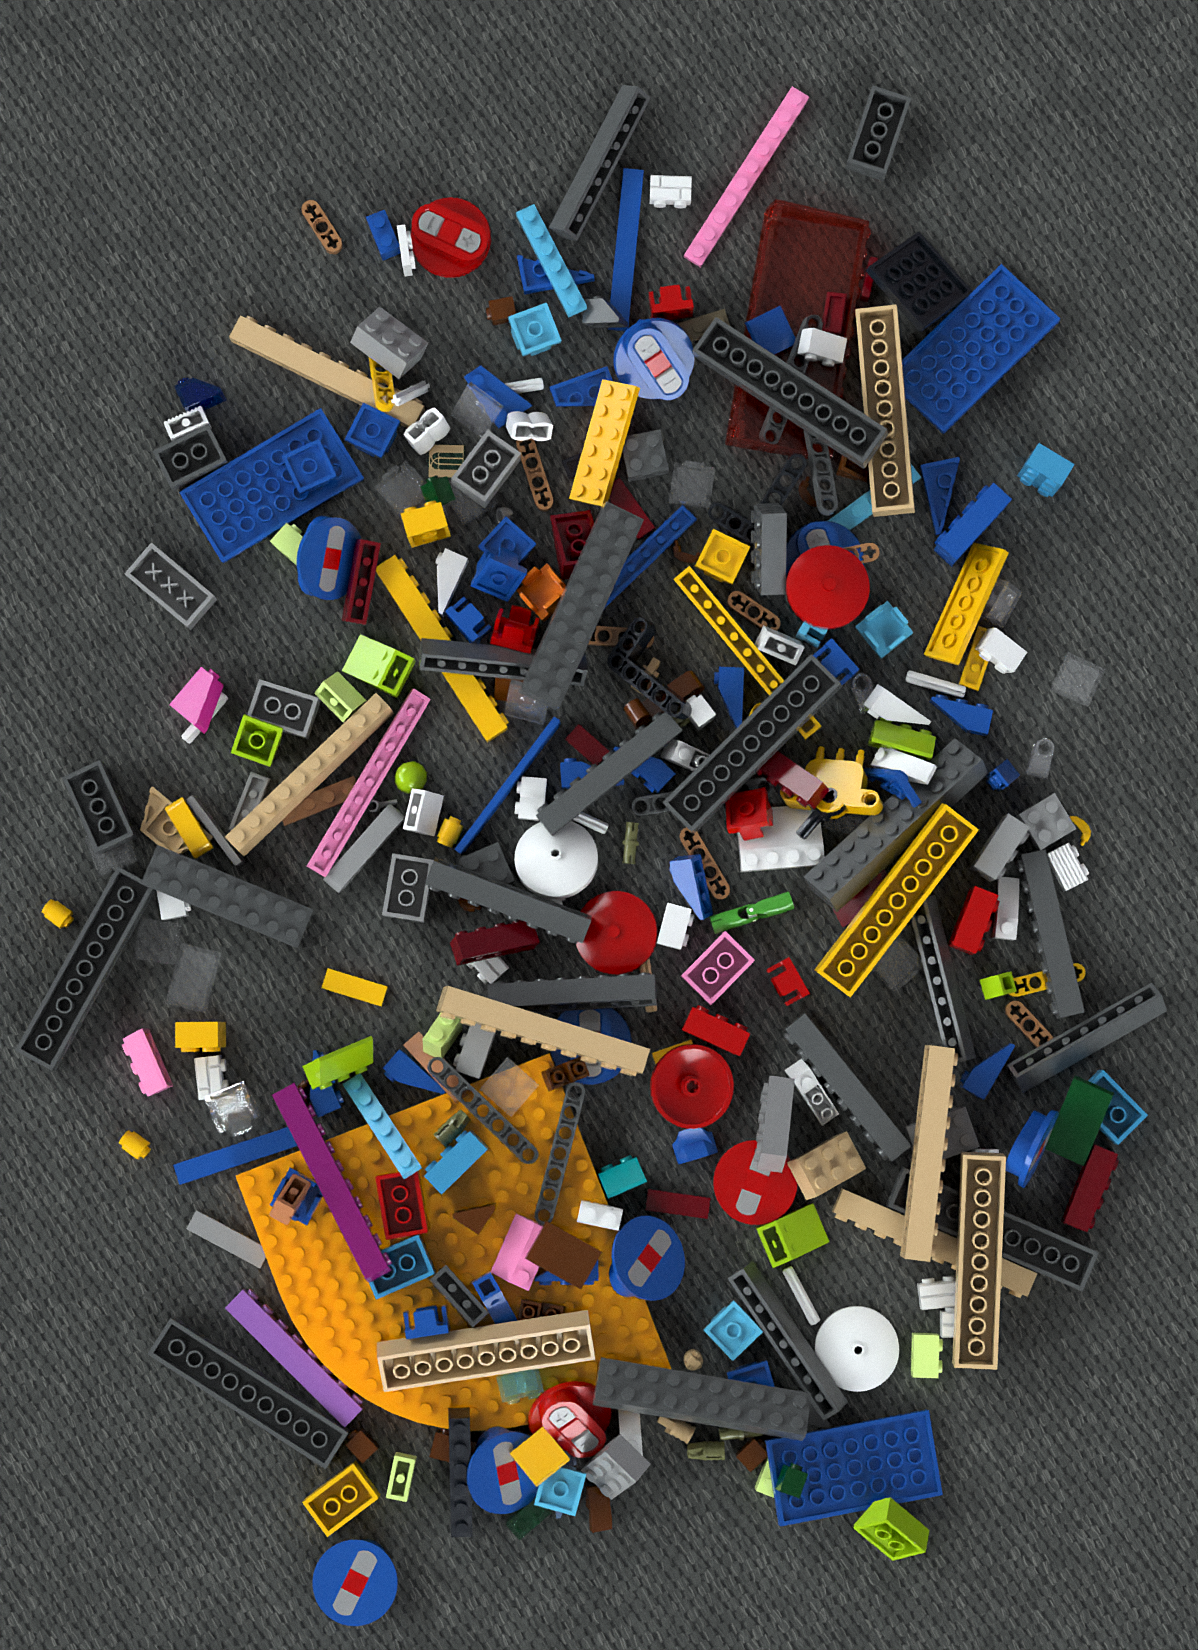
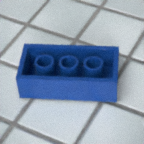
(972, 524)

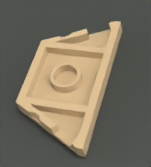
(159, 826)

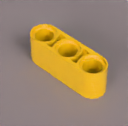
(189, 827)

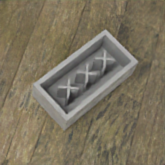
(170, 586)
(774, 1124)

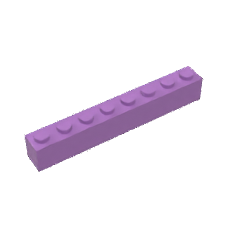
(294, 1356)

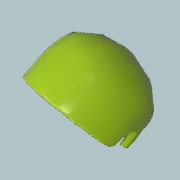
(410, 776)

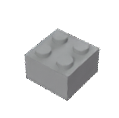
(1046, 821)

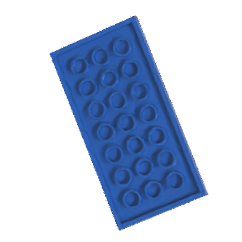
(974, 348)
(256, 493)
(857, 1466)

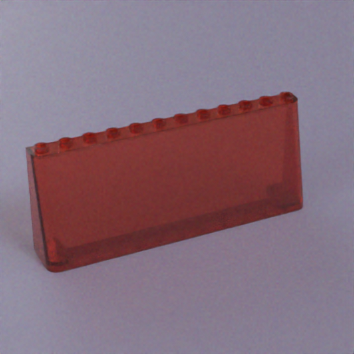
(797, 262)

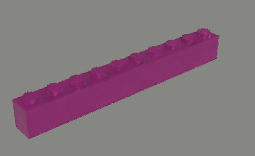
(331, 1182)

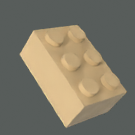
(826, 1165)

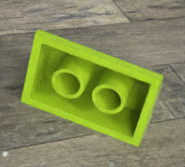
(902, 739)
(340, 1064)
(892, 1529)

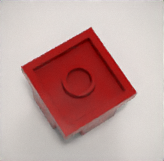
(671, 303)
(516, 630)
(748, 813)
(788, 981)

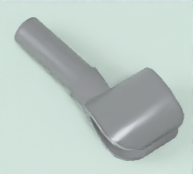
(382, 804)

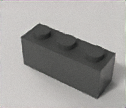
(458, 1296)

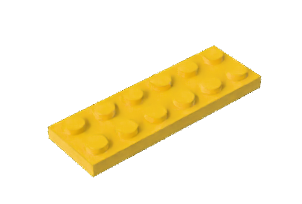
(604, 443)
(966, 603)

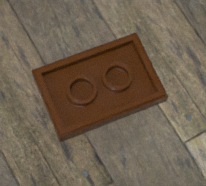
(563, 1255)

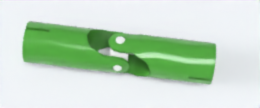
(762, 909)

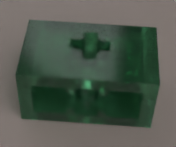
(526, 1519)

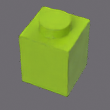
(998, 985)

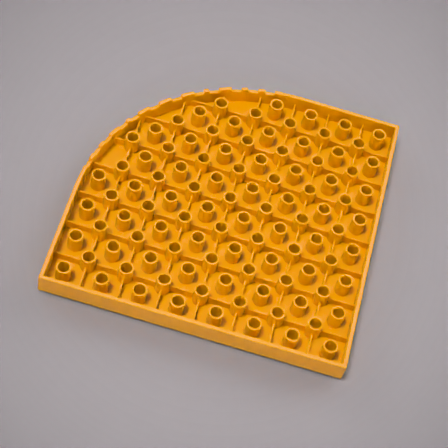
(337, 1306)

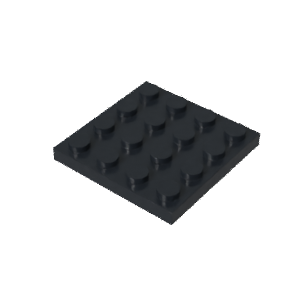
(919, 281)

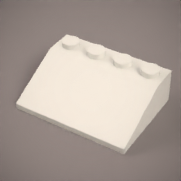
(781, 845)

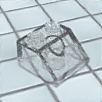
(1000, 603)

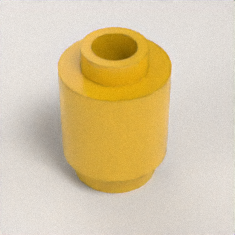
(449, 831)
(57, 914)
(135, 1144)

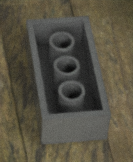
(878, 133)
(769, 548)
(100, 807)

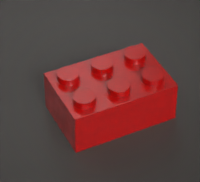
(974, 920)
(716, 1030)
(402, 1205)

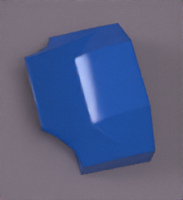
(693, 1144)

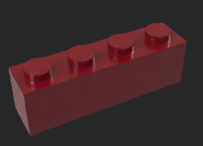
(361, 581)
(793, 780)
(493, 942)
(1089, 1188)

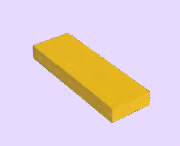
(975, 665)
(354, 987)

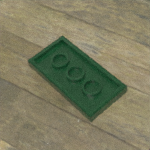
(1079, 1120)

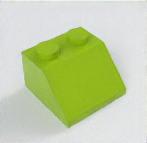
(257, 740)

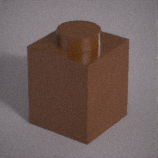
(500, 310)
(361, 1444)
(752, 1453)

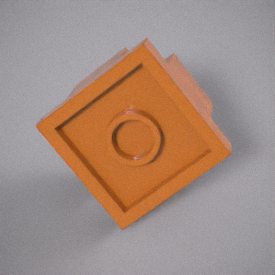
(542, 591)

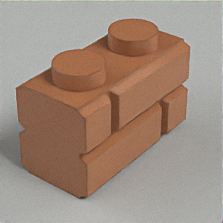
(290, 1199)

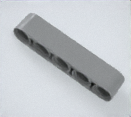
(364, 848)

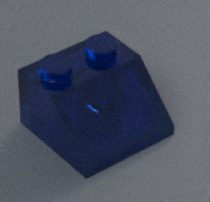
(198, 393)

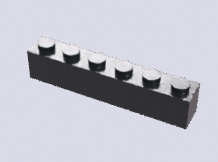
(459, 1460)

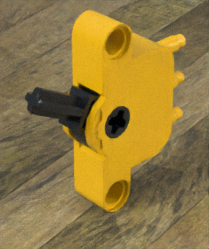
(846, 791)

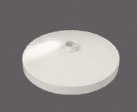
(559, 875)
(853, 1328)

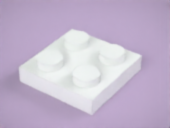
(407, 256)

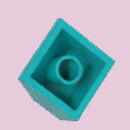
(622, 1176)

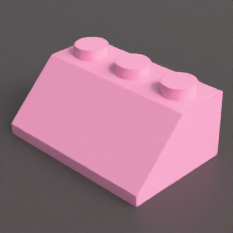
(147, 1062)
(511, 1258)

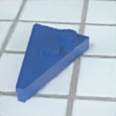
(535, 279)
(938, 484)
(894, 782)

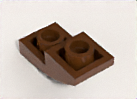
(565, 1073)
(535, 1309)
(599, 1509)

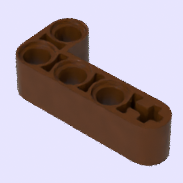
(641, 712)

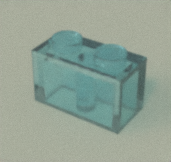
(520, 1385)

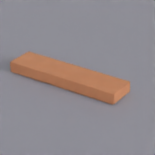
(415, 1048)

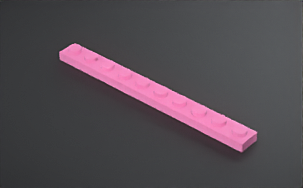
(746, 177)
(368, 782)

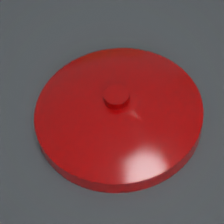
(827, 587)
(619, 934)
(691, 1086)

